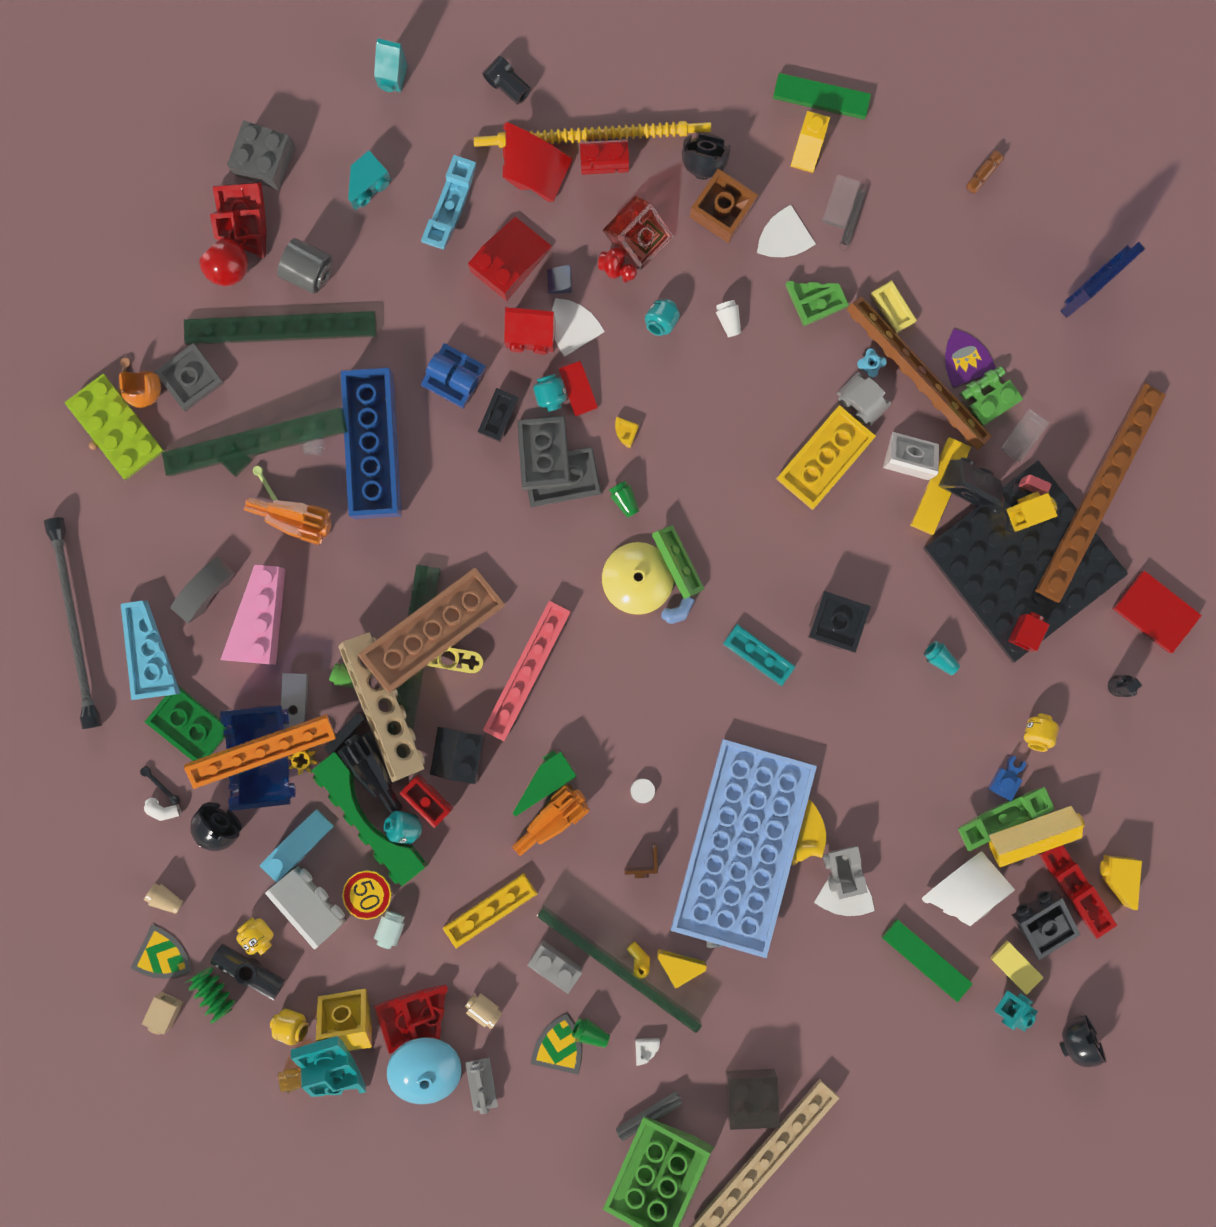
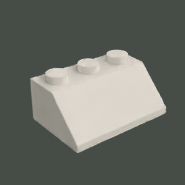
(306, 906)

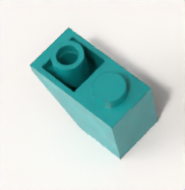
(366, 179)

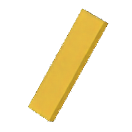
(934, 497)
(489, 910)

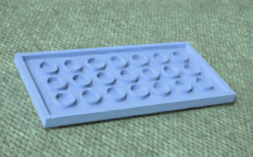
(743, 848)

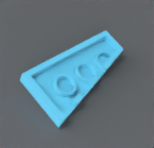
(146, 657)

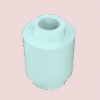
(389, 929)

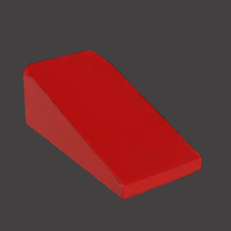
(578, 388)

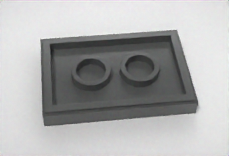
(543, 453)
(582, 477)

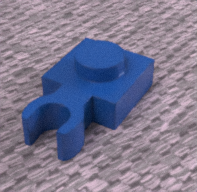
(1006, 781)

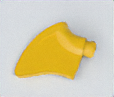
(811, 836)

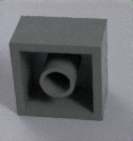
(261, 155)

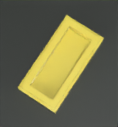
(893, 307)
(1016, 967)

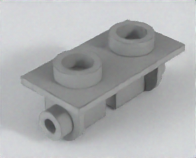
(481, 1085)

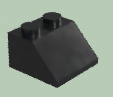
(972, 484)
(457, 755)

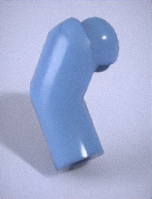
(678, 614)

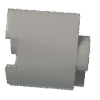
(865, 397)
(845, 872)

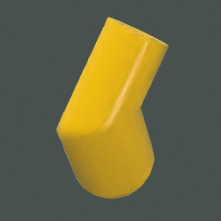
(641, 960)

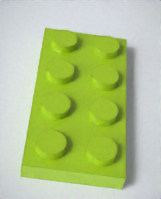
(114, 426)

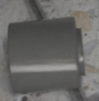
(305, 266)

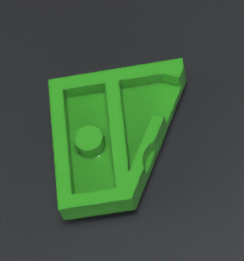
(816, 300)

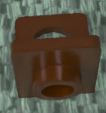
(643, 872)

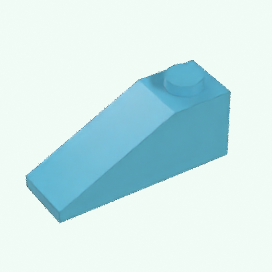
(296, 846)

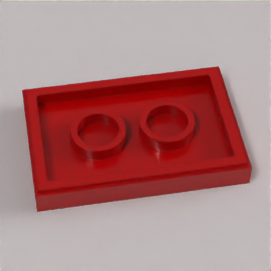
(1157, 612)

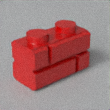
(604, 157)
(426, 800)

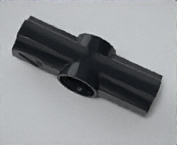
(233, 964)

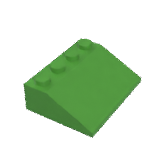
(658, 1176)

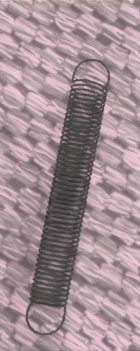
(851, 213)

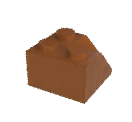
(723, 206)

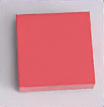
(1035, 484)

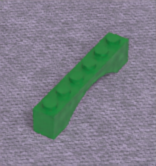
(338, 779)

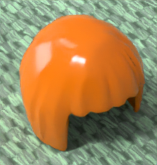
(140, 388)

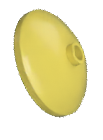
(629, 594)

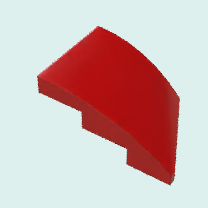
(533, 163)
(240, 216)
(411, 1016)

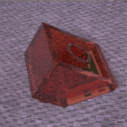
(638, 232)

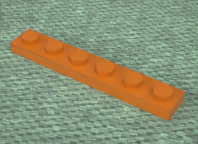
(259, 751)

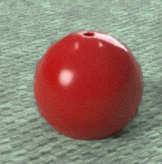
(224, 263)

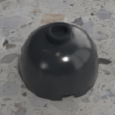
(705, 155)
(214, 828)
(1081, 1043)

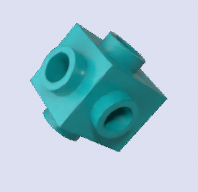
(1016, 1011)

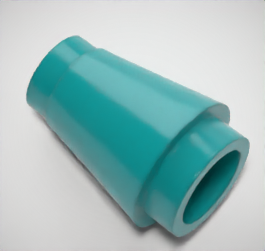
(940, 656)

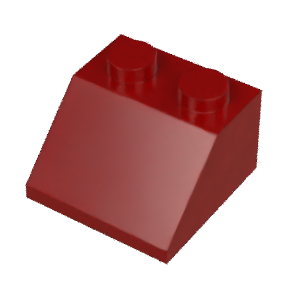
(529, 330)

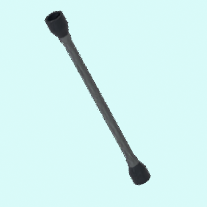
(55, 531)

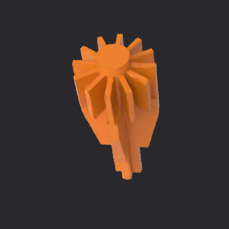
(293, 518)
(557, 815)

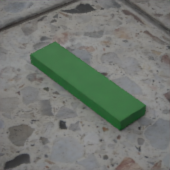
(821, 96)
(926, 960)

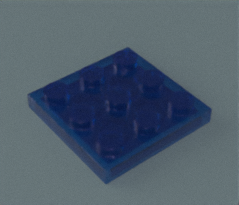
(1101, 278)

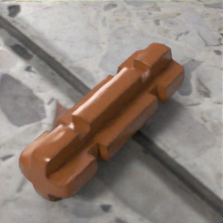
(985, 172)

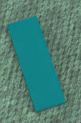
(759, 655)

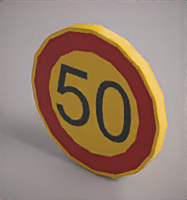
(366, 894)

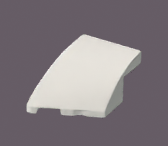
(970, 890)

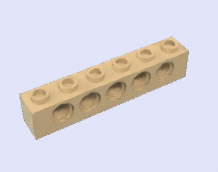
(378, 720)

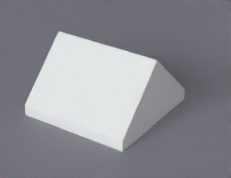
(912, 456)

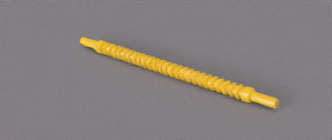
(681, 128)

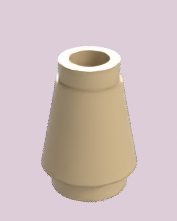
(163, 898)

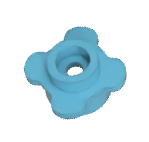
(864, 364)

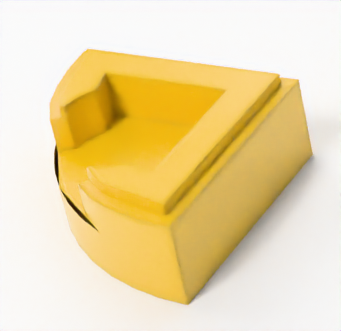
(625, 431)

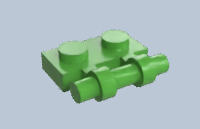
(996, 402)

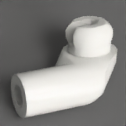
(160, 813)

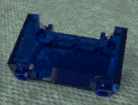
(267, 783)

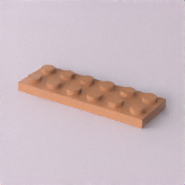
(431, 630)

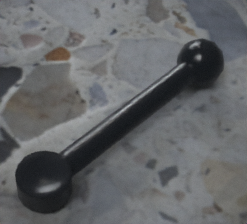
(146, 771)

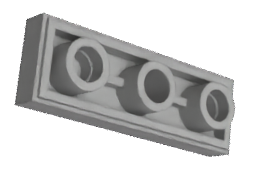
(295, 693)

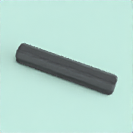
(653, 1112)

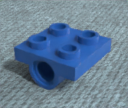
(453, 375)

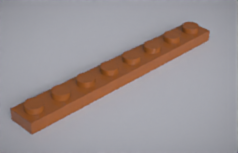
(920, 374)

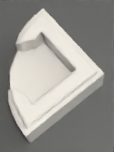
(646, 1049)

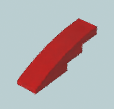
(1078, 891)

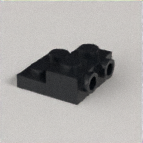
(1045, 923)

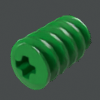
(211, 994)

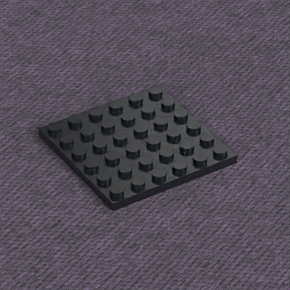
(1001, 568)

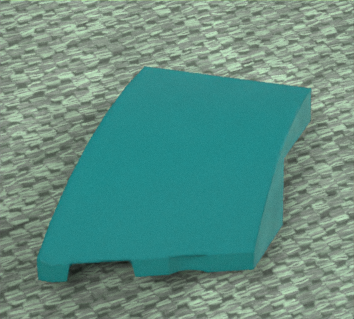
(327, 1068)

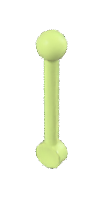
(258, 471)

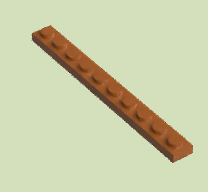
(1100, 493)

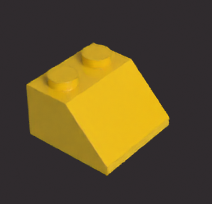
(346, 1017)

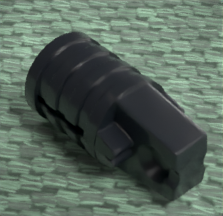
(1123, 686)

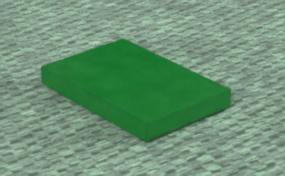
(187, 725)

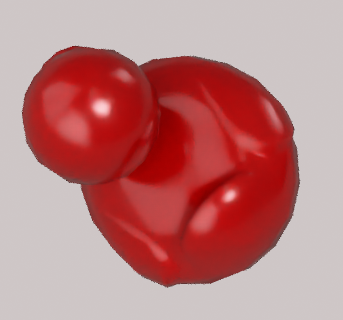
(613, 265)

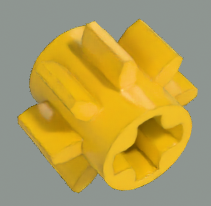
(296, 763)

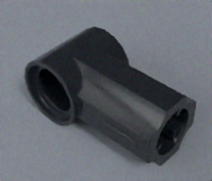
(502, 76)

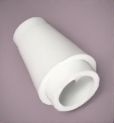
(729, 317)

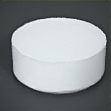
(642, 790)

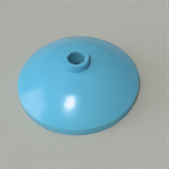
(424, 1061)

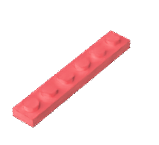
(526, 671)

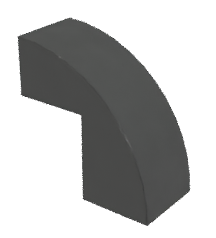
(200, 589)

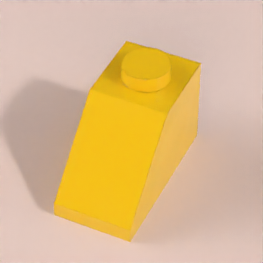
(810, 141)
(1122, 878)

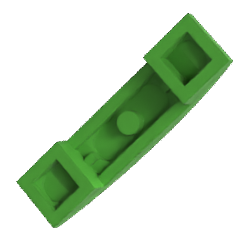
(1006, 815)

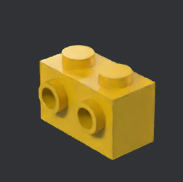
(1032, 510)

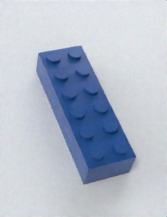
(371, 443)

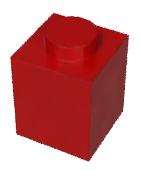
(1029, 631)

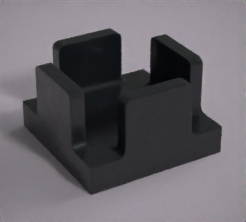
(838, 622)

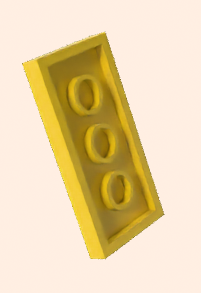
(825, 457)

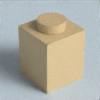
(162, 1013)

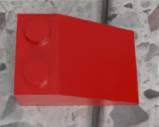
(509, 258)

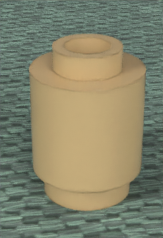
(483, 1010)

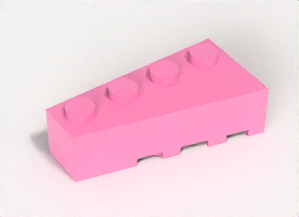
(258, 619)

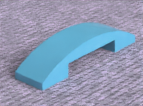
(451, 203)

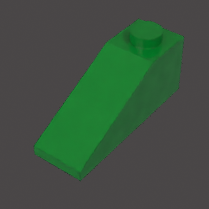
(549, 777)

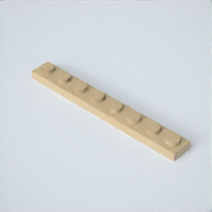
(768, 1157)

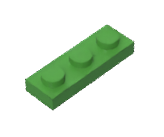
(678, 562)

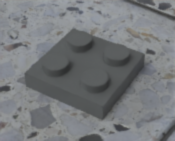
(189, 377)

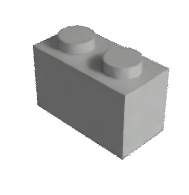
(555, 966)

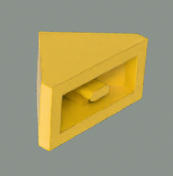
(680, 967)

